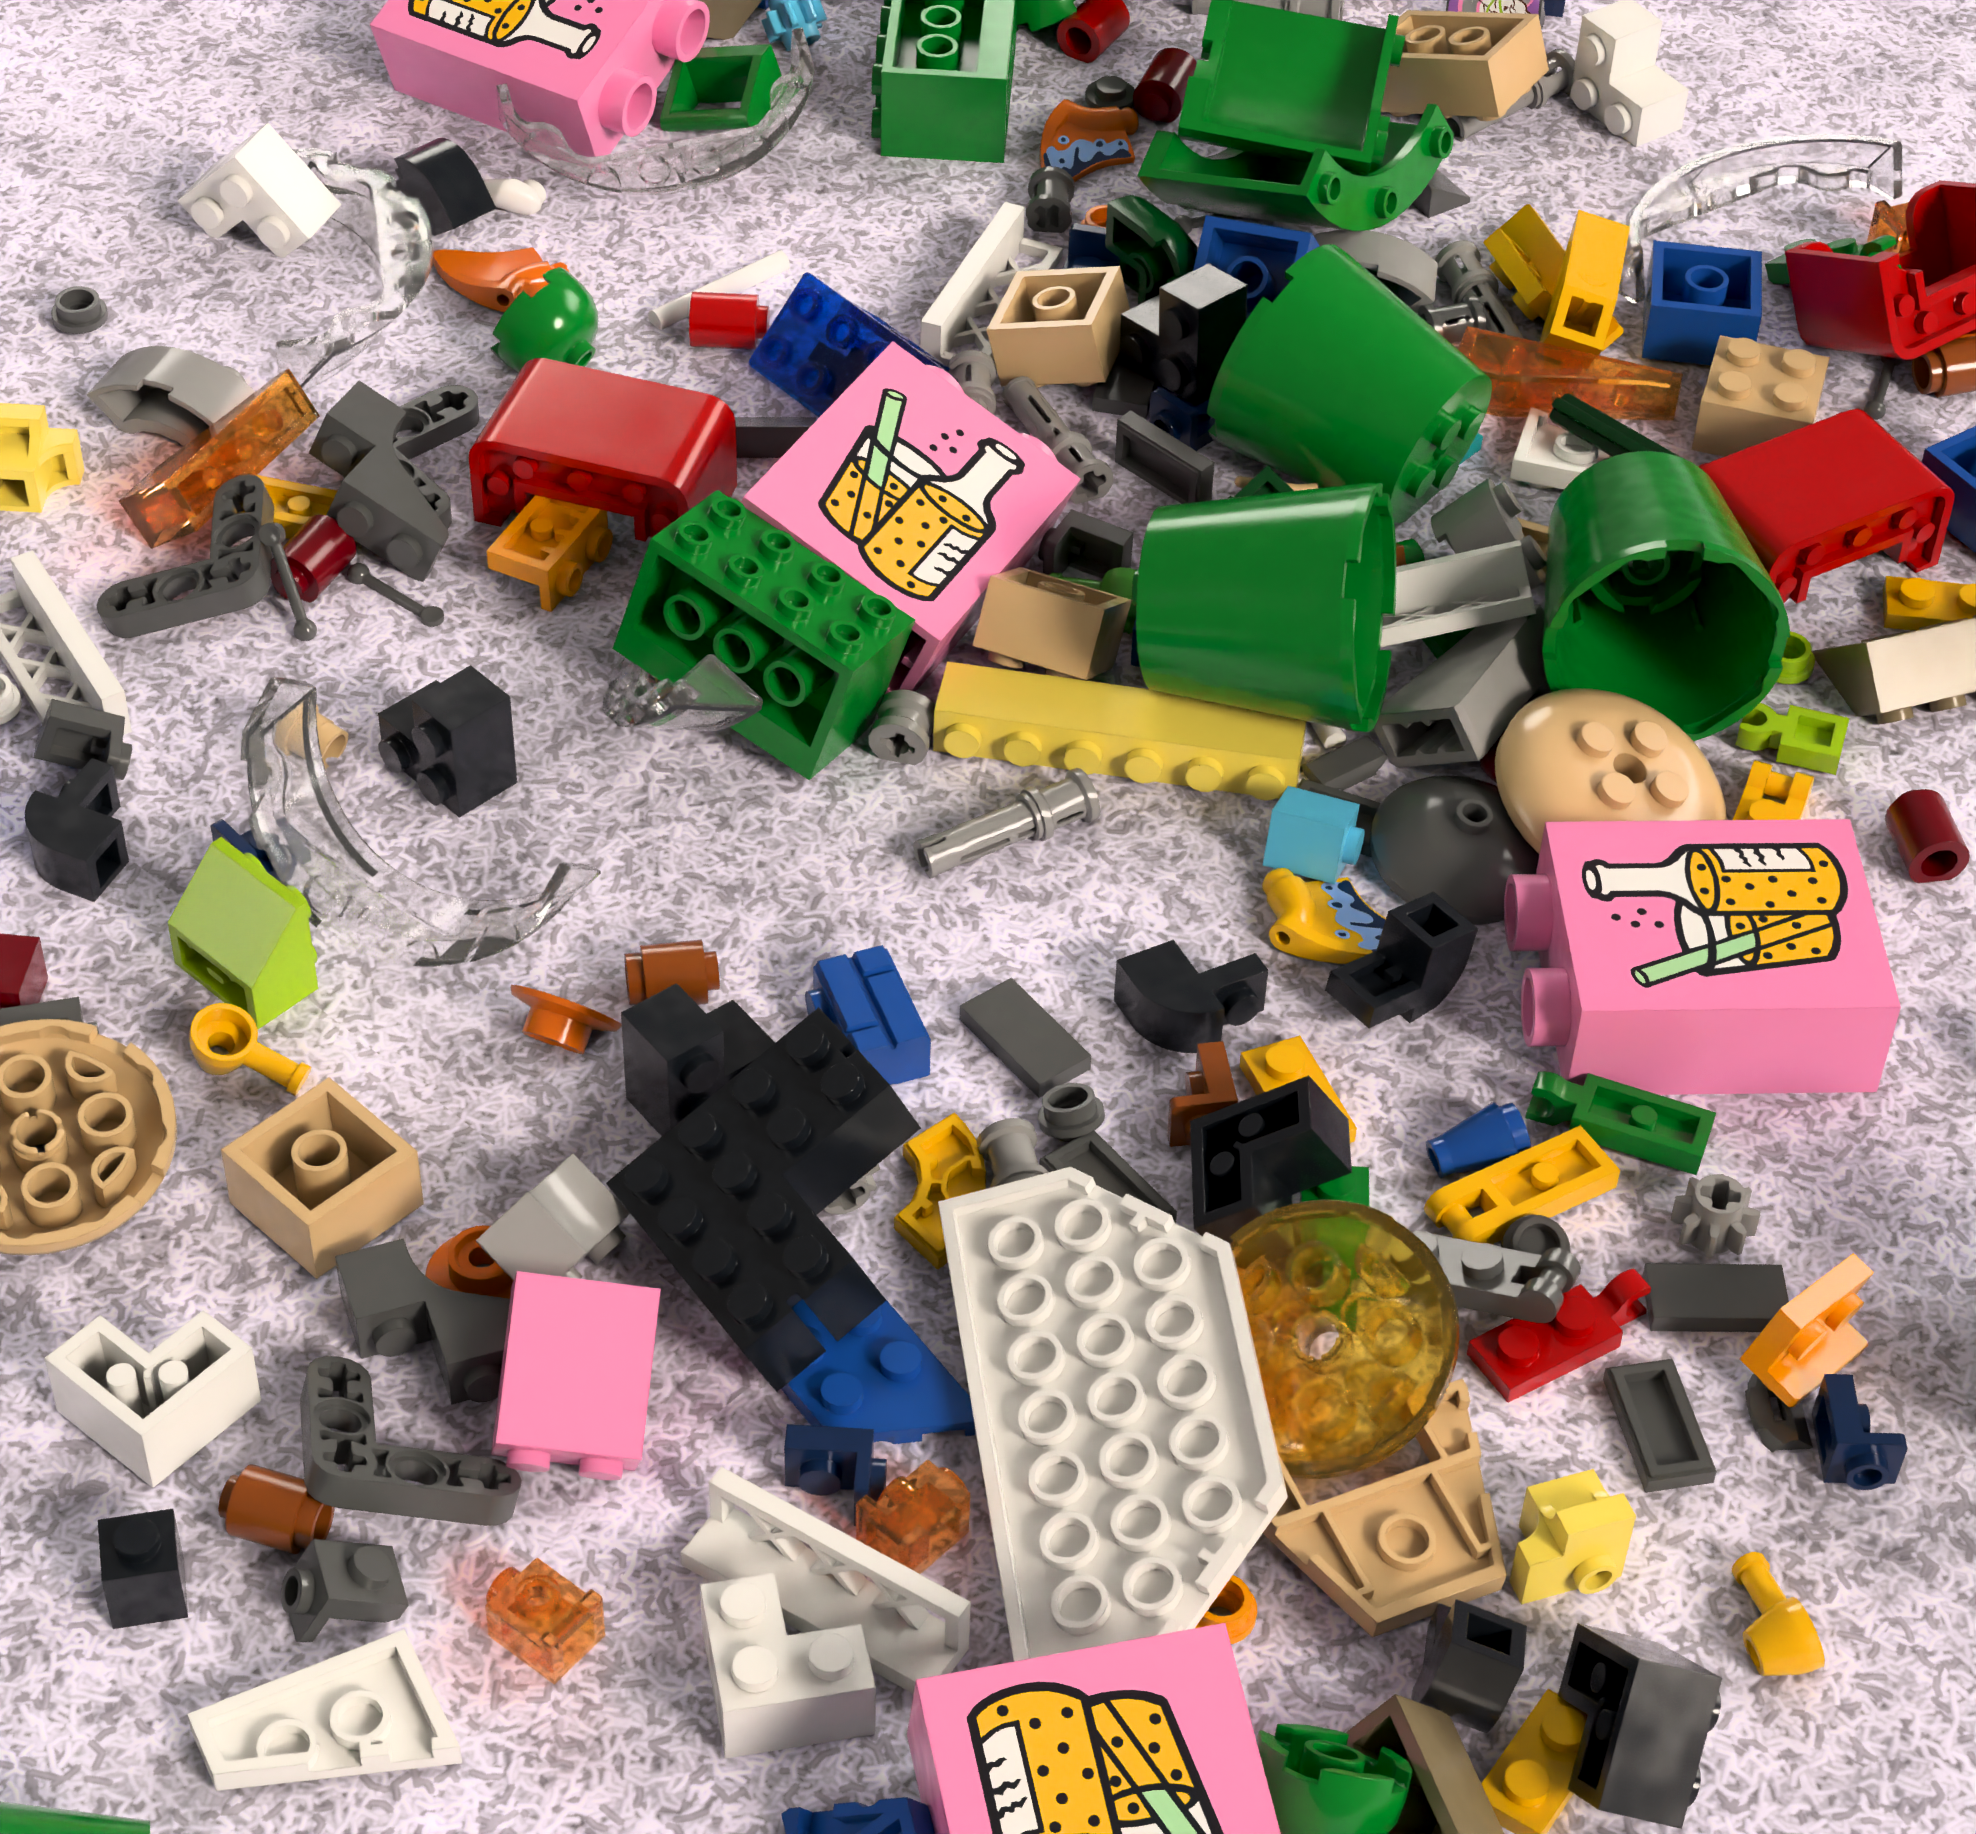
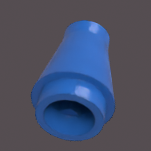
(1479, 1140)

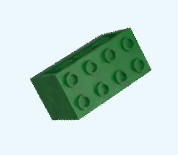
(944, 78)
(776, 618)

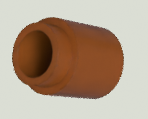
(1947, 368)
(671, 963)
(273, 1510)

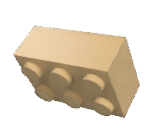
(1465, 63)

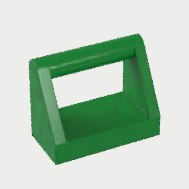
(720, 76)

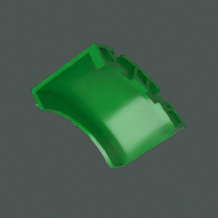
(1291, 85)
(1298, 191)

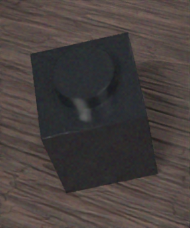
(142, 1568)

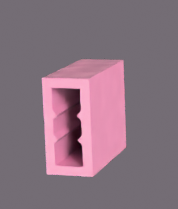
(575, 1375)

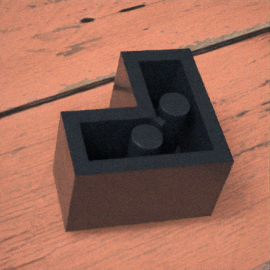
(1185, 331)
(452, 740)
(682, 1054)
(1263, 1153)
(1641, 1726)

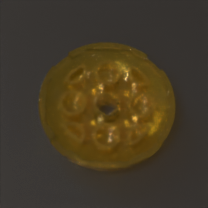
(1396, 1319)

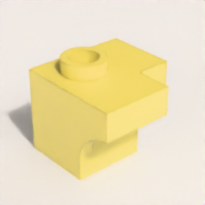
(34, 458)
(1571, 1538)

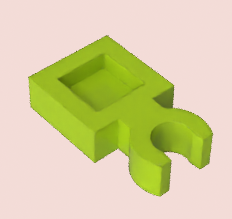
(1802, 737)

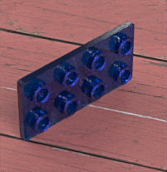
(825, 345)

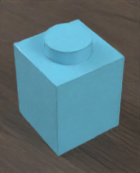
(1313, 835)

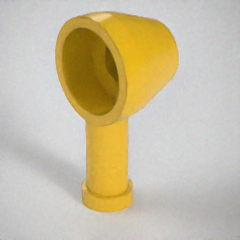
(237, 1032)
(1784, 1635)

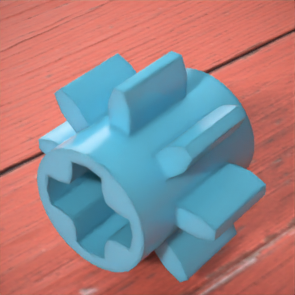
(791, 15)

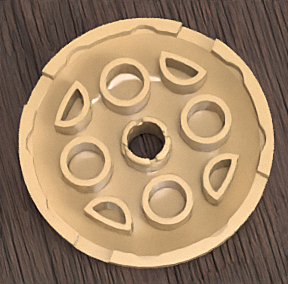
(1600, 760)
(103, 1128)

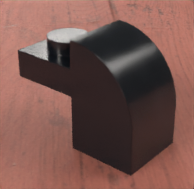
(444, 184)
(75, 836)
(1414, 964)
(1182, 1007)
(1470, 1664)

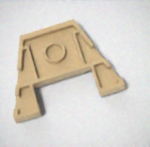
(1406, 1539)

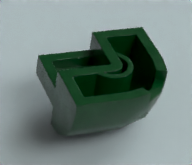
(1149, 245)

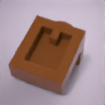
(1206, 1091)

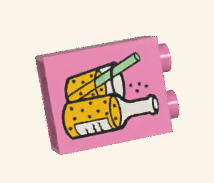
(565, 62)
(916, 499)
(1705, 956)
(1094, 1743)

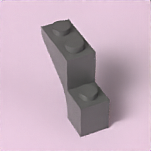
(377, 496)
(398, 1307)

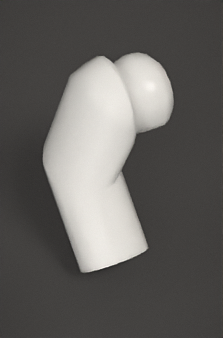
(516, 195)

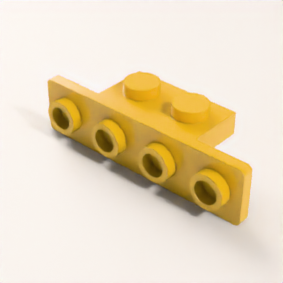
(1531, 260)

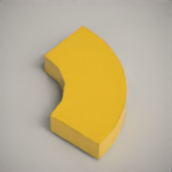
(947, 1169)

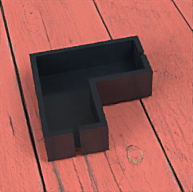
(742, 1186)

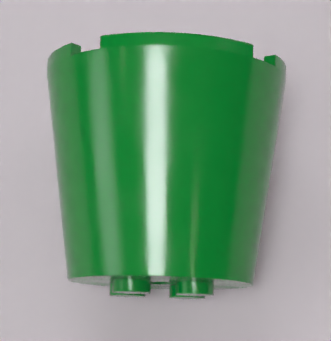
(1348, 386)
(1659, 594)
(1271, 602)

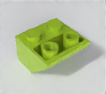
(244, 934)

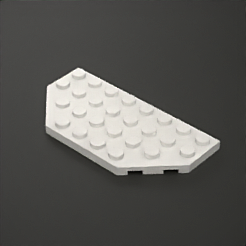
(1108, 1409)

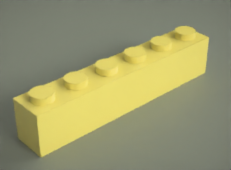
(1115, 731)

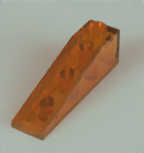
(1536, 373)
(182, 489)

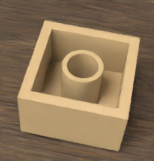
(1059, 326)
(1756, 395)
(1050, 624)
(322, 1176)

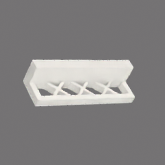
(974, 284)
(1459, 593)
(67, 642)
(822, 1582)

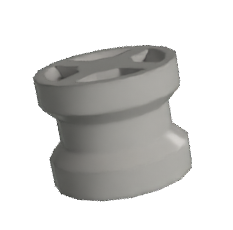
(902, 727)

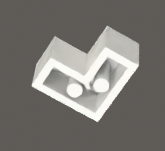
(1619, 77)
(266, 189)
(156, 1404)
(777, 1686)

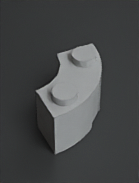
(1393, 261)
(168, 392)
(1487, 519)
(557, 1225)

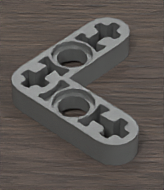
(438, 418)
(221, 585)
(374, 1474)

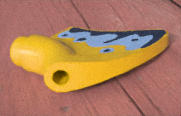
(1320, 918)

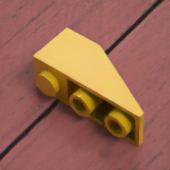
(1587, 285)

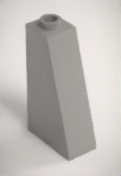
(1465, 695)

